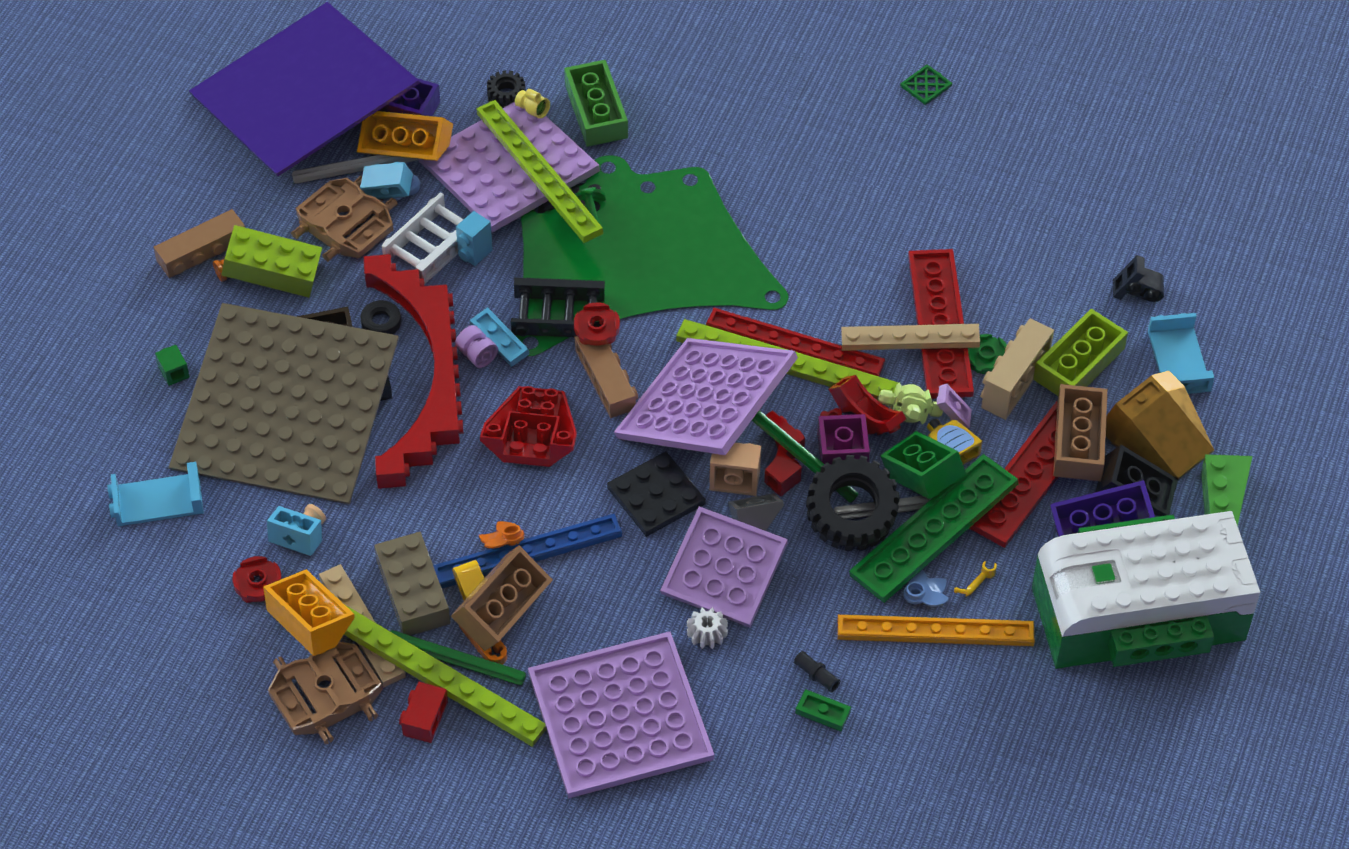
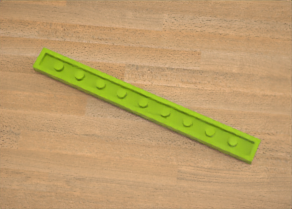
(540, 171)
(804, 367)
(436, 673)

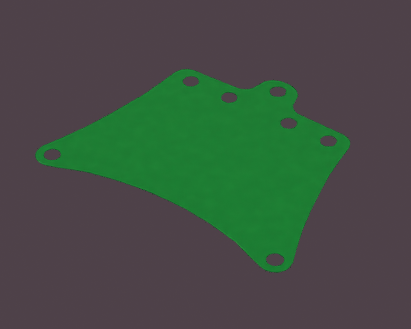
(653, 251)

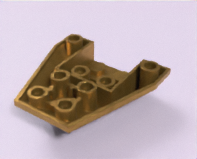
(1160, 425)

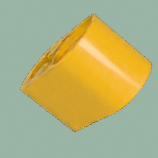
(467, 577)

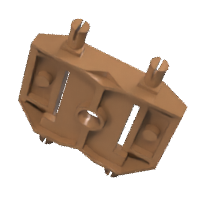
(321, 218)
(332, 702)

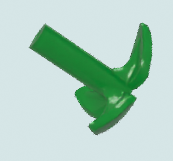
(588, 195)

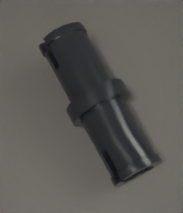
(817, 671)

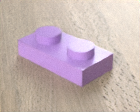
(953, 405)

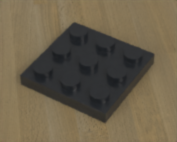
(656, 493)

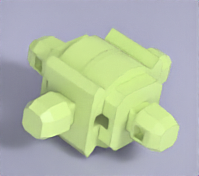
(911, 401)

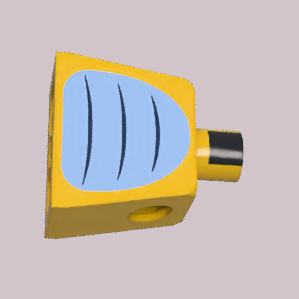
(957, 437)

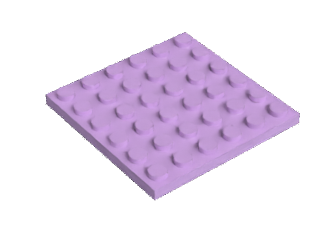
(492, 182)
(706, 395)
(620, 714)

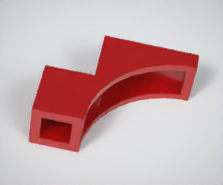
(854, 397)
(784, 470)

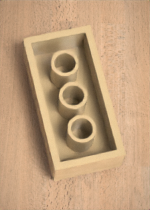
(1015, 369)

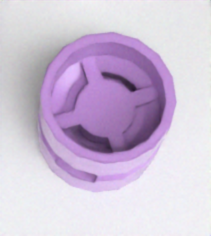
(476, 346)

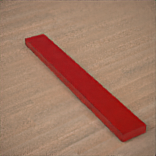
(795, 341)

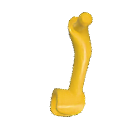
(985, 573)

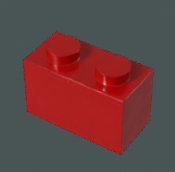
(423, 712)

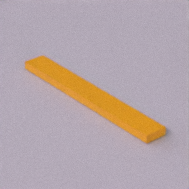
(936, 630)

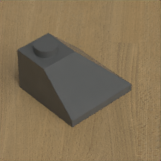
(756, 510)

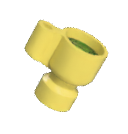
(533, 103)

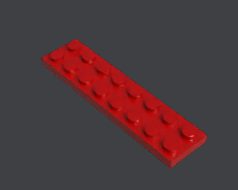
(939, 303)
(1034, 470)

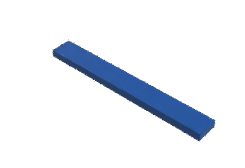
(539, 546)

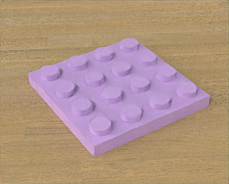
(724, 566)

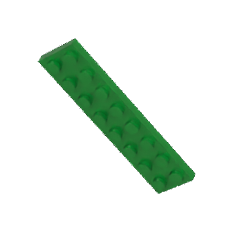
(933, 528)

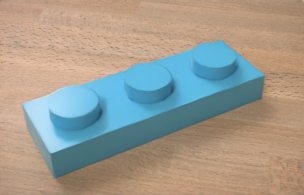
(508, 345)

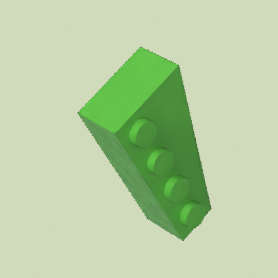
(1224, 483)

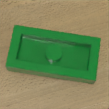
(823, 710)

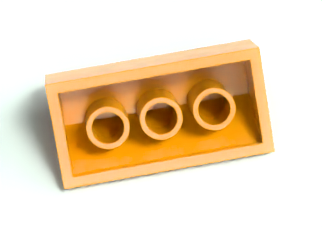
(405, 135)
(308, 611)

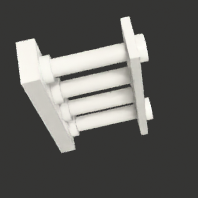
(438, 255)

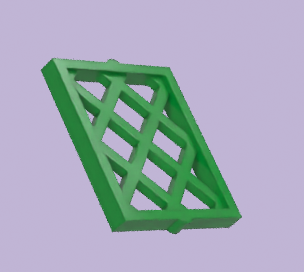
(936, 76)

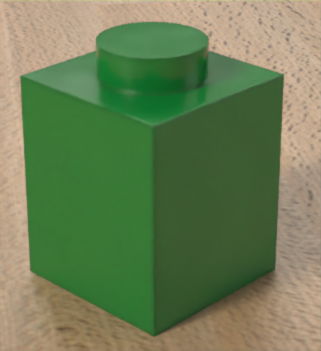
(172, 365)

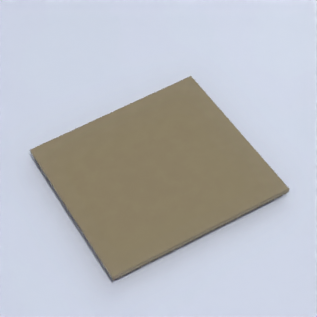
(285, 403)

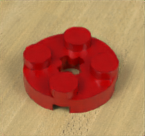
(596, 335)
(245, 574)

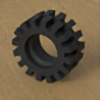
(502, 81)

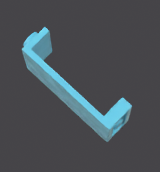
(1179, 352)
(156, 498)

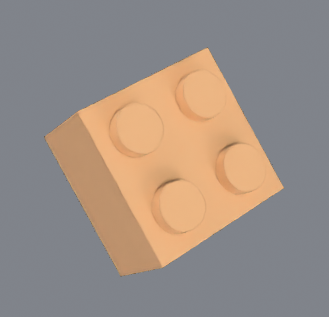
(737, 470)

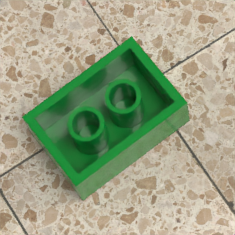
(923, 464)

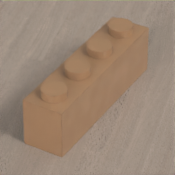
(196, 244)
(607, 377)

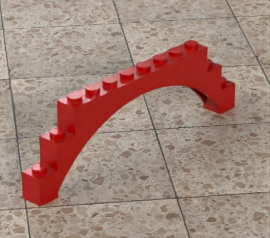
(439, 418)

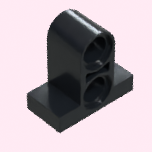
(1139, 282)

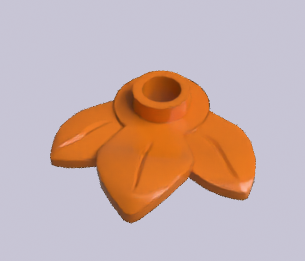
(506, 533)

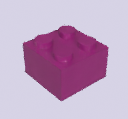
(842, 436)

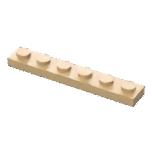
(910, 337)
(340, 585)

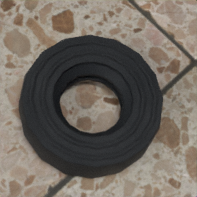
(381, 307)

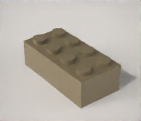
(412, 584)

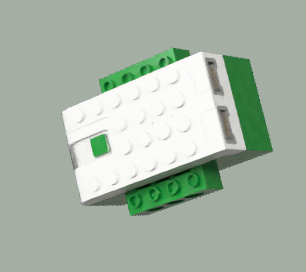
(1145, 590)

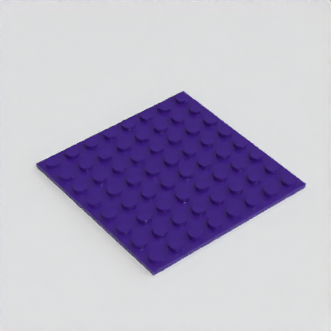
(303, 88)

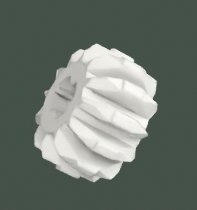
(707, 628)

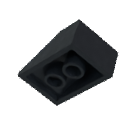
(1127, 467)

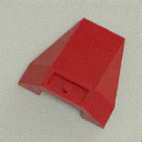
(531, 427)

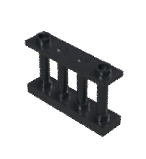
(553, 290)

